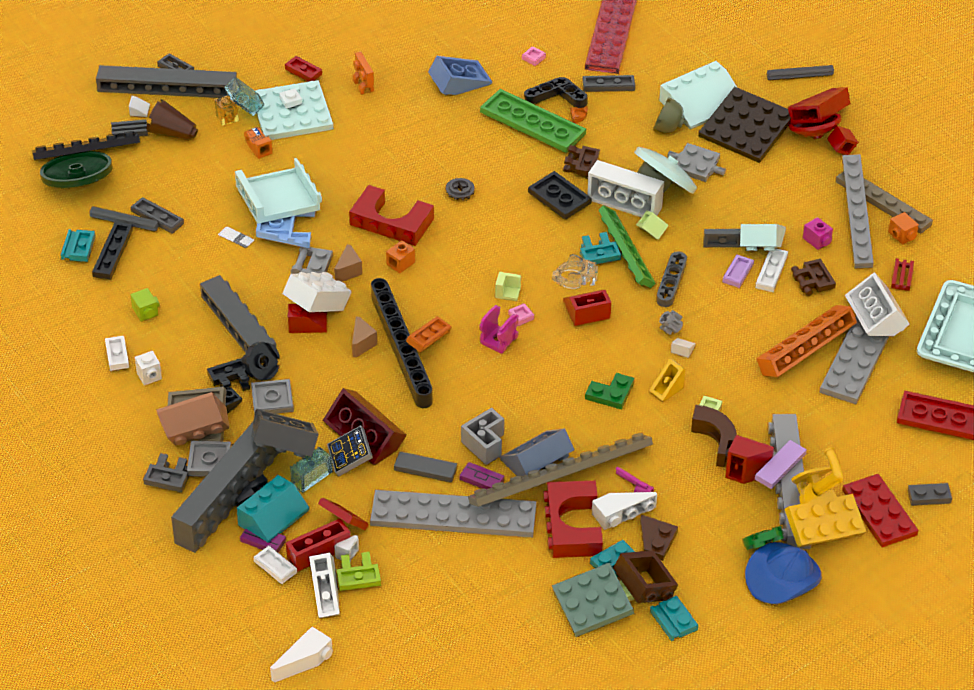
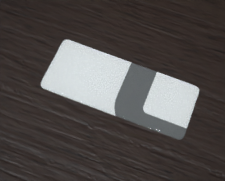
(236, 237)

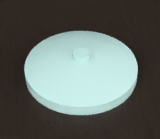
(667, 167)

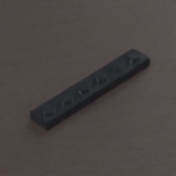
(78, 146)

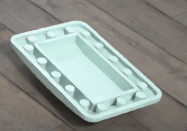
(950, 327)

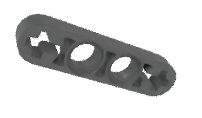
(671, 279)

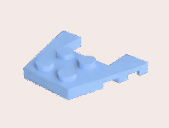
(282, 231)

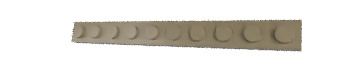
(555, 471)

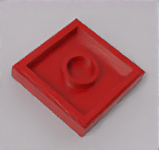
(343, 513)

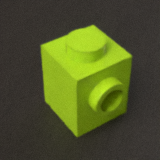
(144, 304)

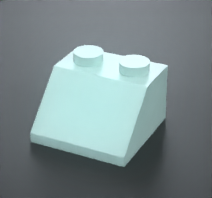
(761, 235)

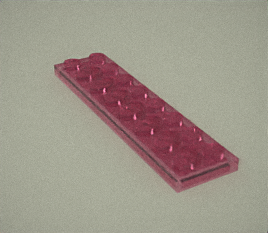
(610, 36)

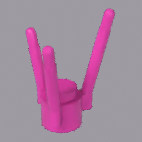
(640, 486)

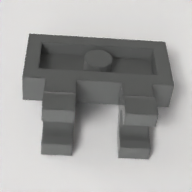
(167, 478)

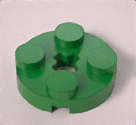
(761, 538)

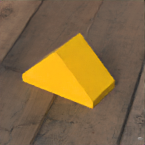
(669, 381)

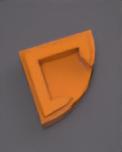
(578, 114)

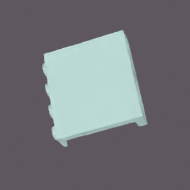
(279, 193)

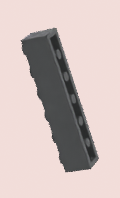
(233, 313)

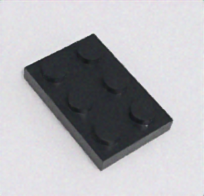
(559, 195)

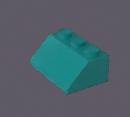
(272, 509)

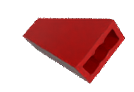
(819, 106)

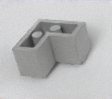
(483, 435)

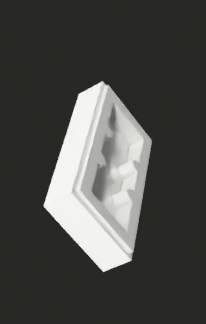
(275, 564)

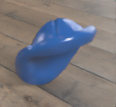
(781, 573)

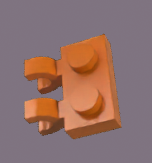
(363, 72)

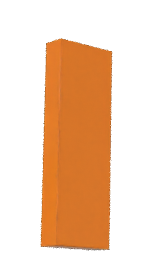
(428, 334)

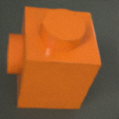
(903, 228)
(400, 256)

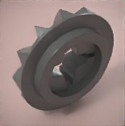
(465, 185)

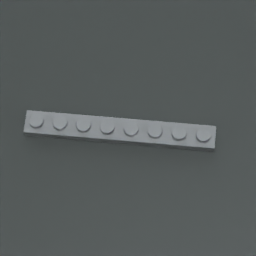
(857, 211)

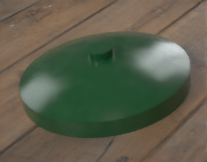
(76, 169)

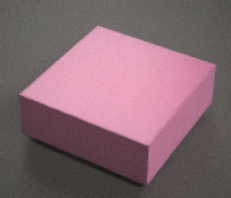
(533, 56)
(524, 313)

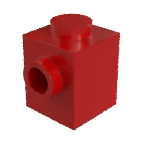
(842, 140)

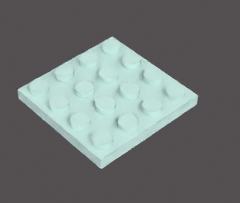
(302, 119)

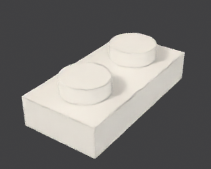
(117, 353)

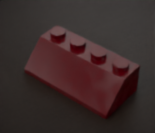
(353, 410)

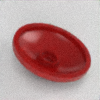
(816, 130)

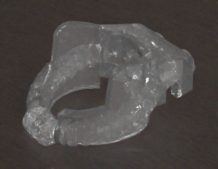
(585, 268)

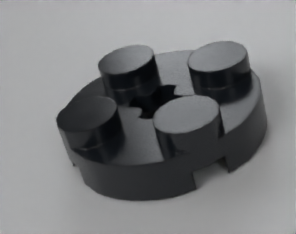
(252, 365)

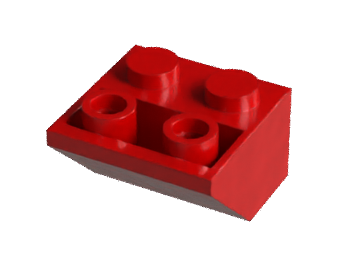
(588, 307)
(746, 459)

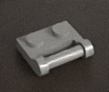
(318, 262)

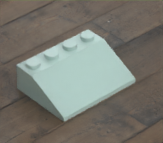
(699, 92)

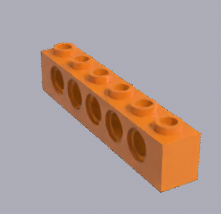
(806, 340)

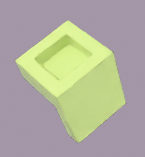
(652, 224)
(508, 286)

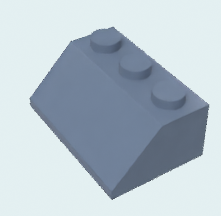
(538, 452)

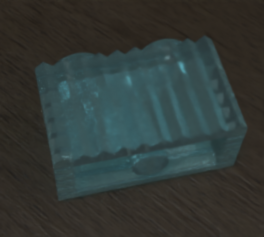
(244, 96)
(311, 469)

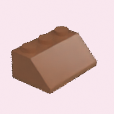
(194, 418)

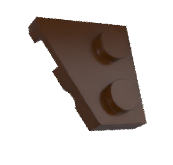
(657, 535)

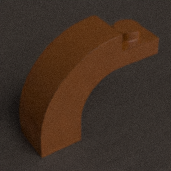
(716, 425)

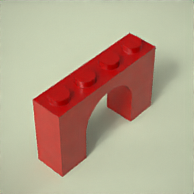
(407, 228)
(564, 539)

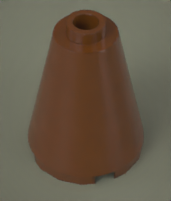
(170, 122)

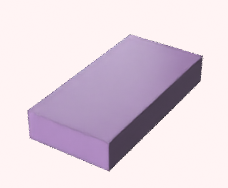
(738, 271)

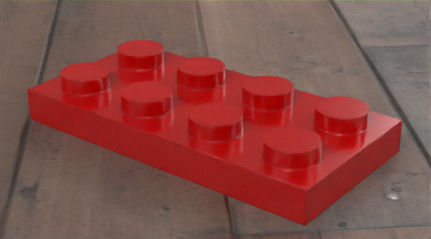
(937, 415)
(881, 510)

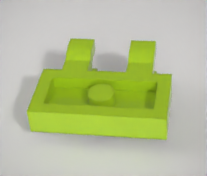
(360, 576)

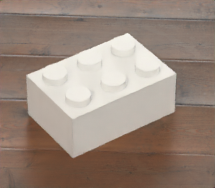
(317, 292)

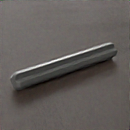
(800, 72)
(114, 216)

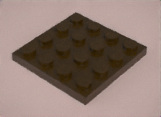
(746, 124)

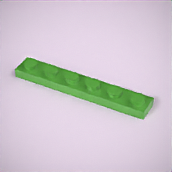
(627, 247)

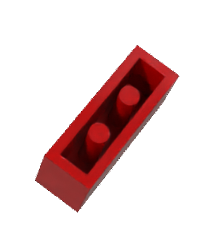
(315, 543)

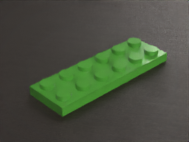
(533, 120)

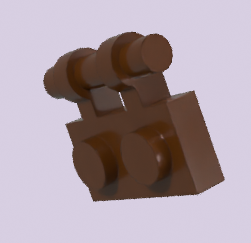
(818, 275)

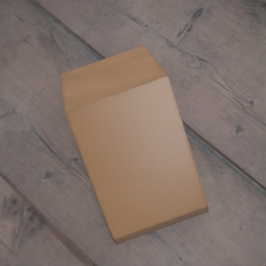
(348, 265)
(363, 337)

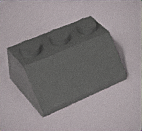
(284, 433)

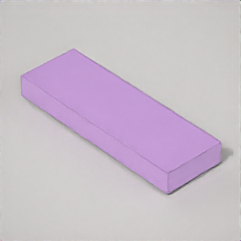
(780, 464)

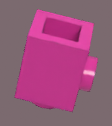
(817, 233)

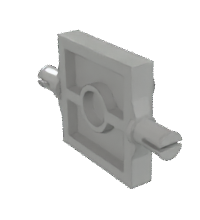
(698, 162)

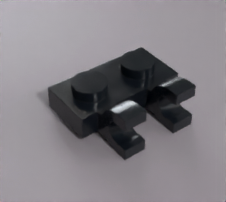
(229, 371)

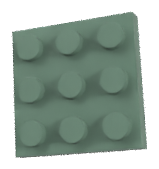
(592, 599)

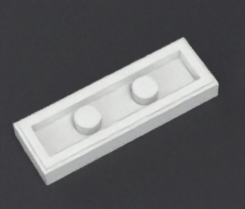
(771, 270)

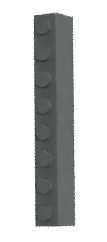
(163, 81)

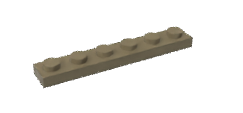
(890, 204)

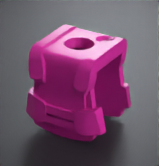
(490, 330)

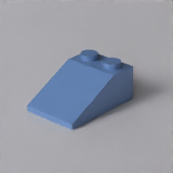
(458, 75)

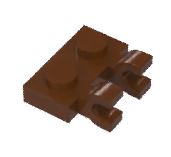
(586, 159)

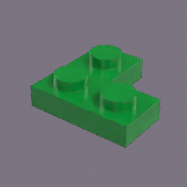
(612, 395)

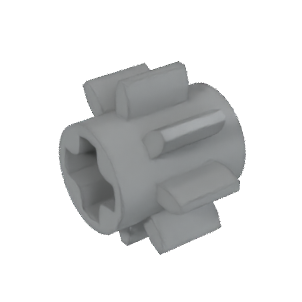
(671, 322)

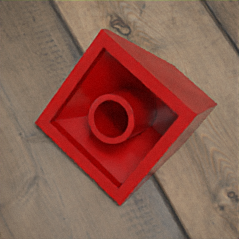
(306, 322)

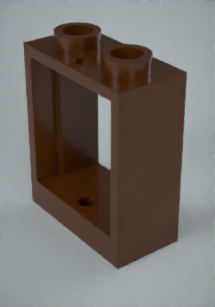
(628, 569)

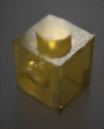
(226, 110)

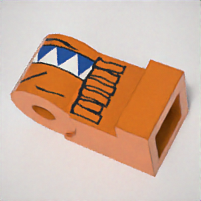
(257, 140)

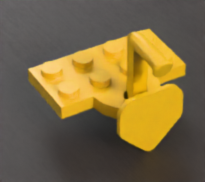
(821, 513)

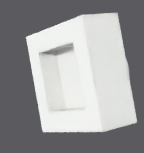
(290, 98)

